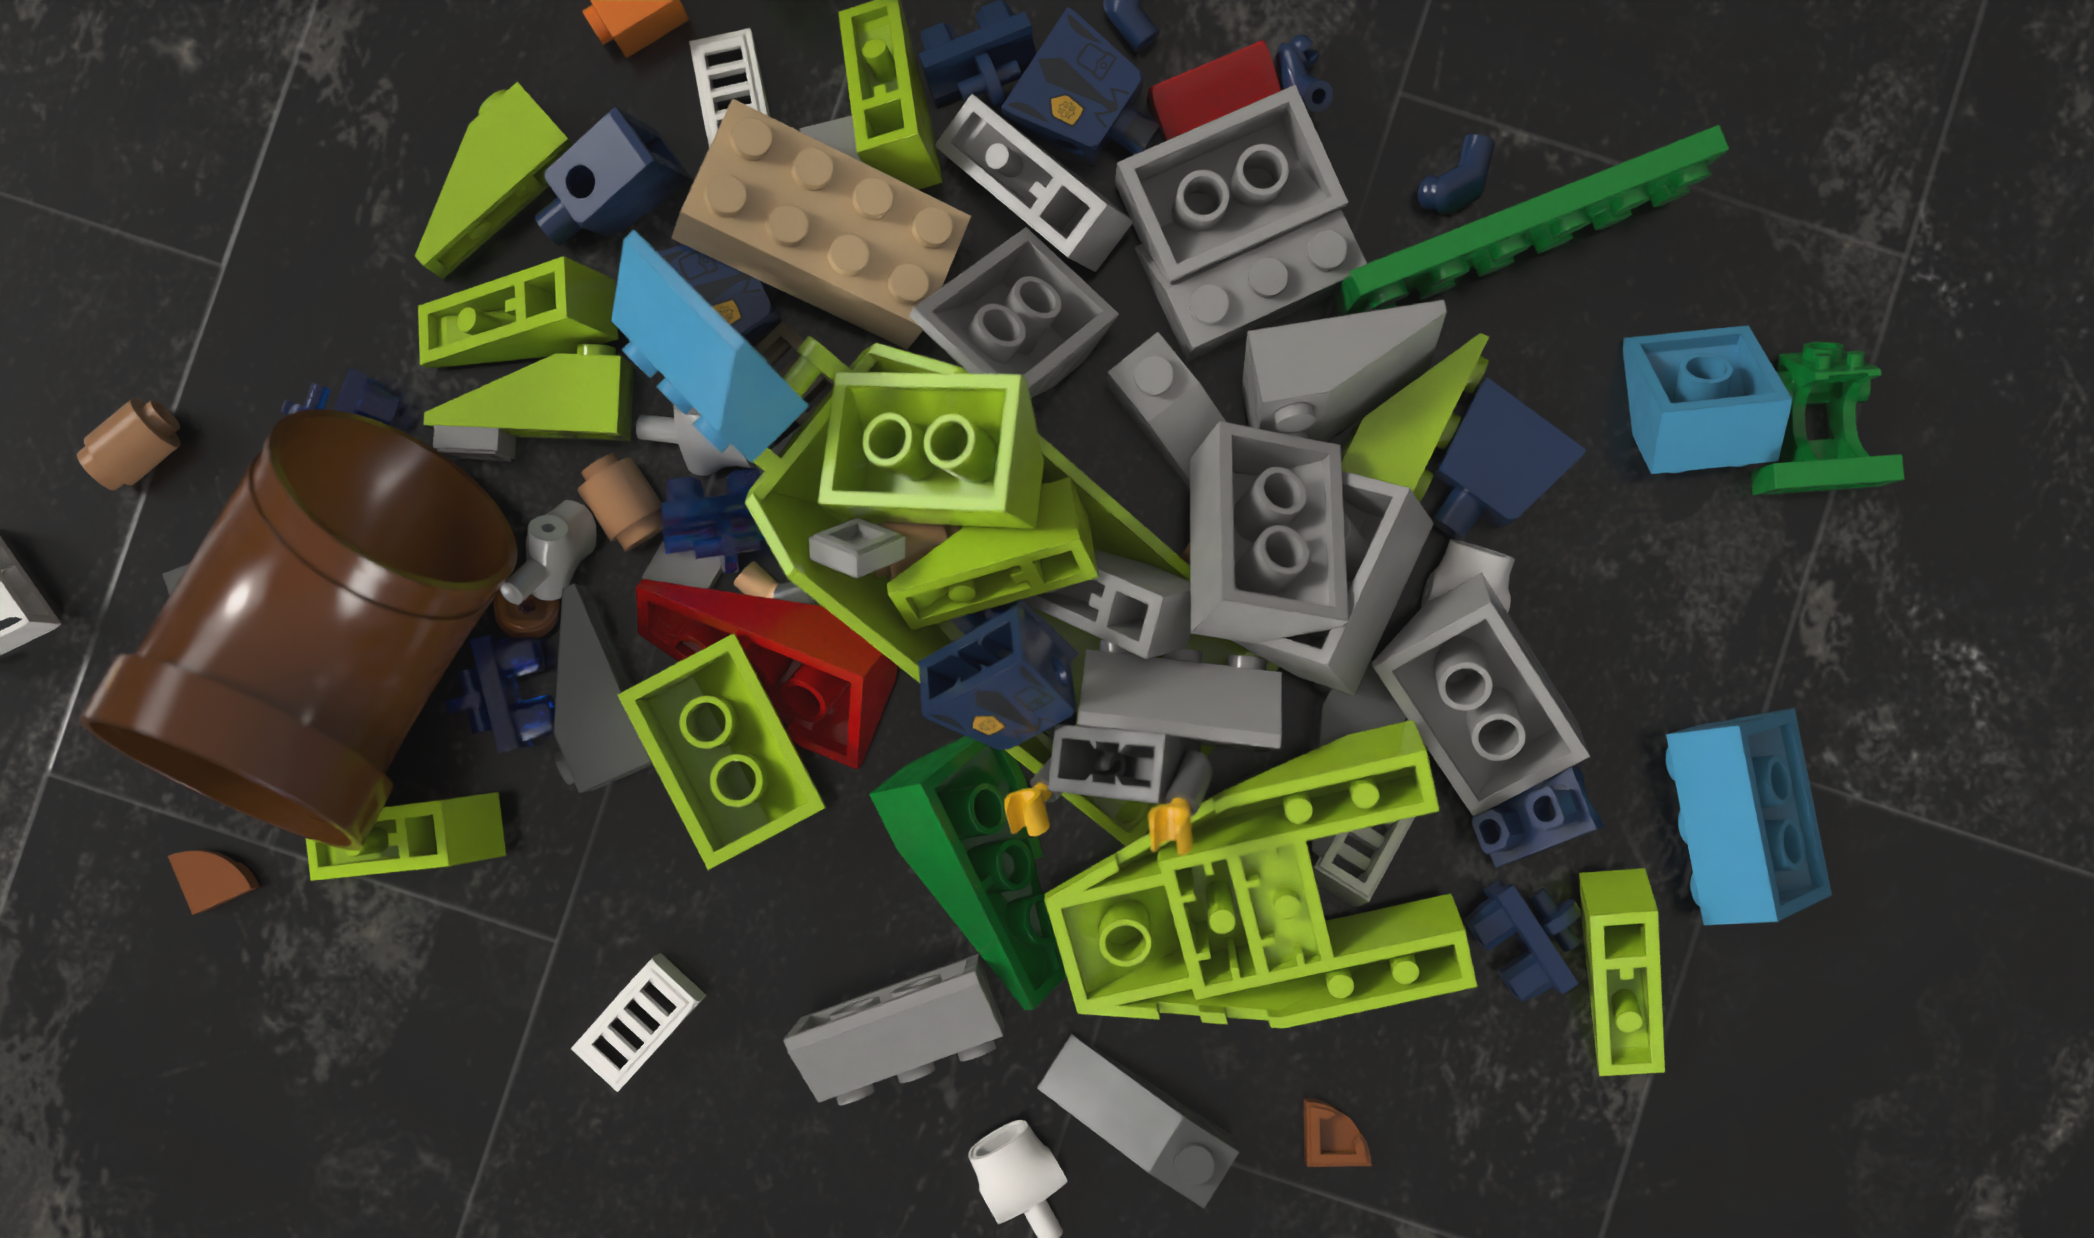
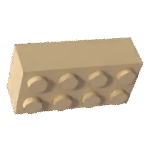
(819, 224)

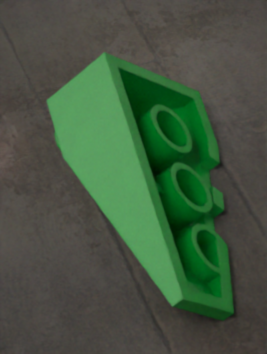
(957, 839)

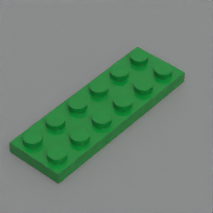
(1540, 222)

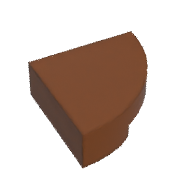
(210, 878)
(1332, 1137)

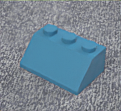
(699, 355)
(1748, 818)

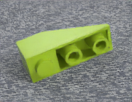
(1403, 432)

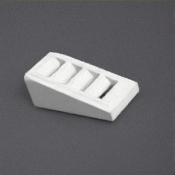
(704, 75)
(1347, 887)
(668, 981)

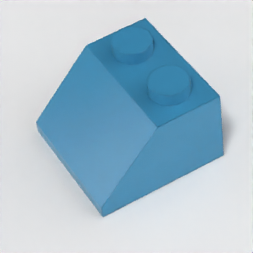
(1704, 400)

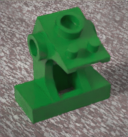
(1841, 381)

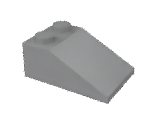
(1017, 315)
(1335, 370)

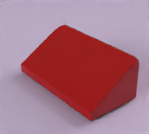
(1213, 90)

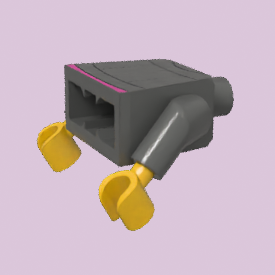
(1120, 767)

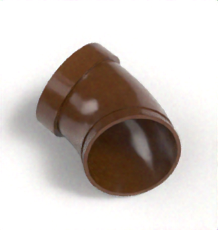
(311, 627)

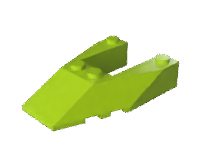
(1241, 913)

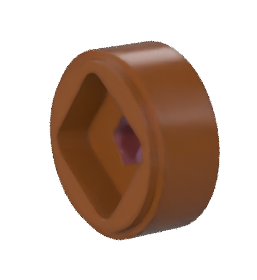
(527, 619)

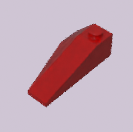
(812, 664)

